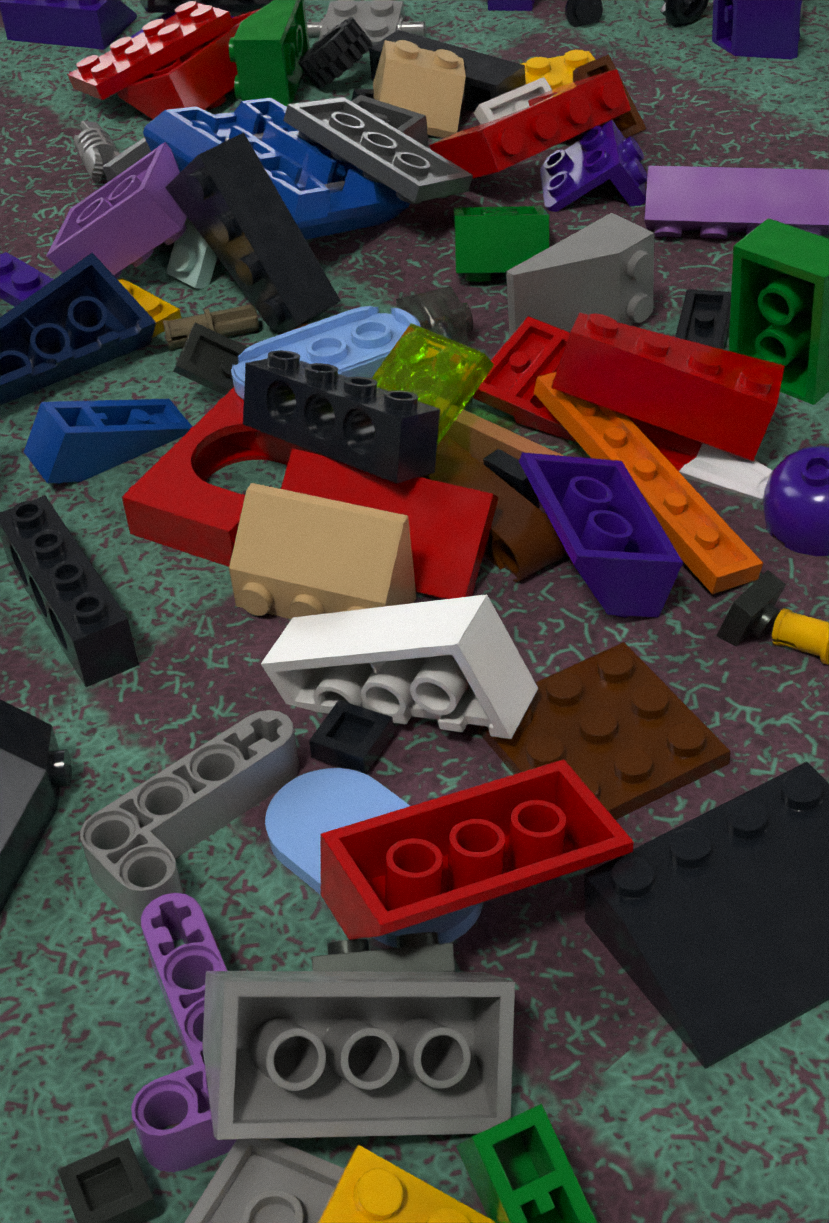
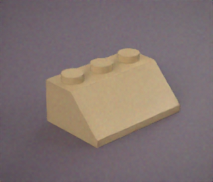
(318, 555)

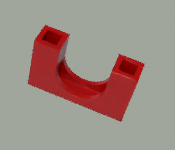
(543, 124)
(175, 502)

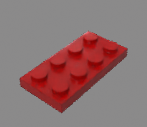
(149, 51)

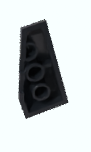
(29, 789)

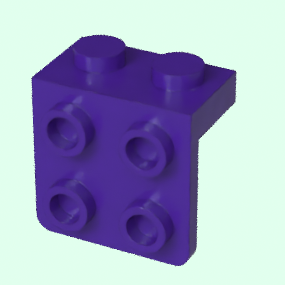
(592, 160)

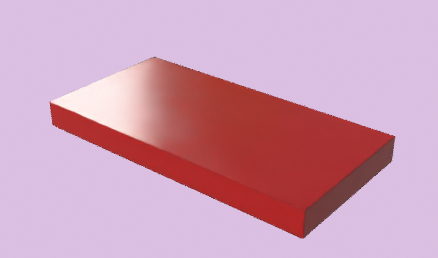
(445, 520)

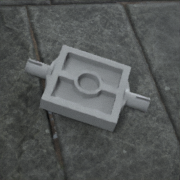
(375, 18)

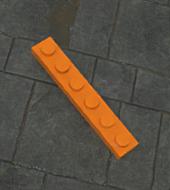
(692, 525)

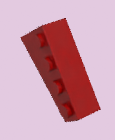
(671, 383)

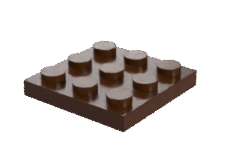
(614, 730)

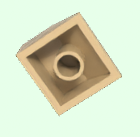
(422, 83)

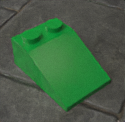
(269, 52)
(497, 238)

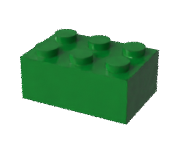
(783, 305)

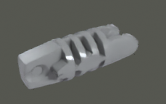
(94, 148)

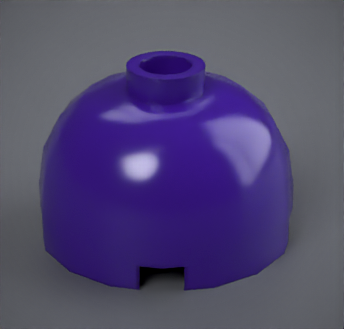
(799, 501)

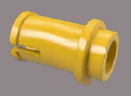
(802, 634)

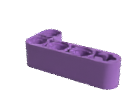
(184, 1093)

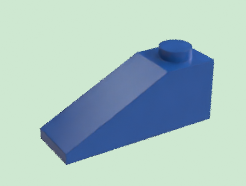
(89, 437)

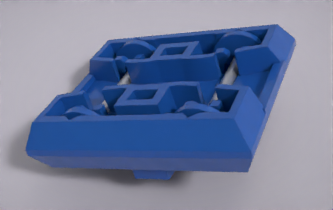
(316, 188)

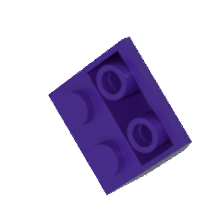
(757, 27)

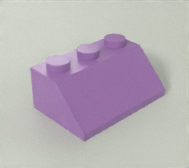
(123, 217)

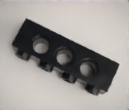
(341, 416)
(67, 591)

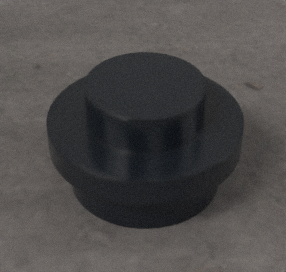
(583, 12)

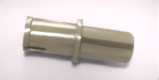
(225, 322)

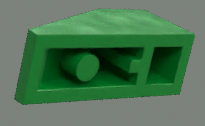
(524, 1172)

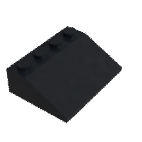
(726, 915)

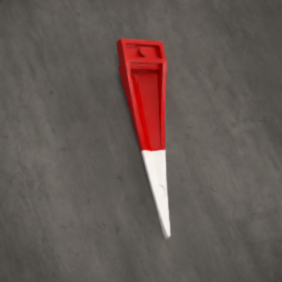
(537, 351)

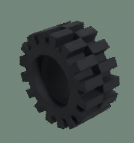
(335, 53)

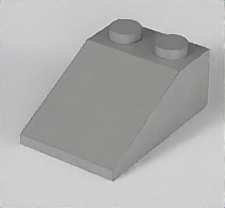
(590, 272)

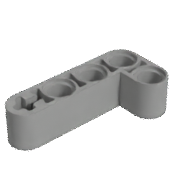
(140, 834)

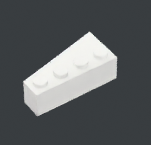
(406, 661)

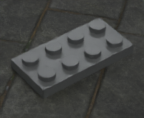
(377, 149)

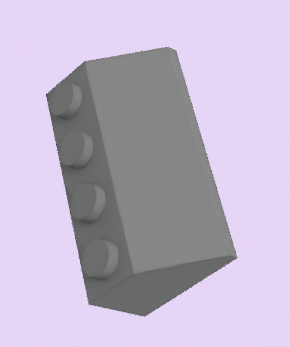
(357, 1053)

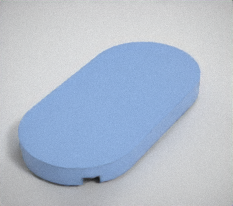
(351, 341)
(329, 801)

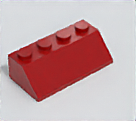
(189, 81)
(464, 849)

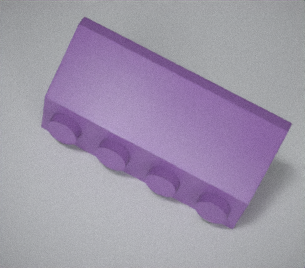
(734, 199)

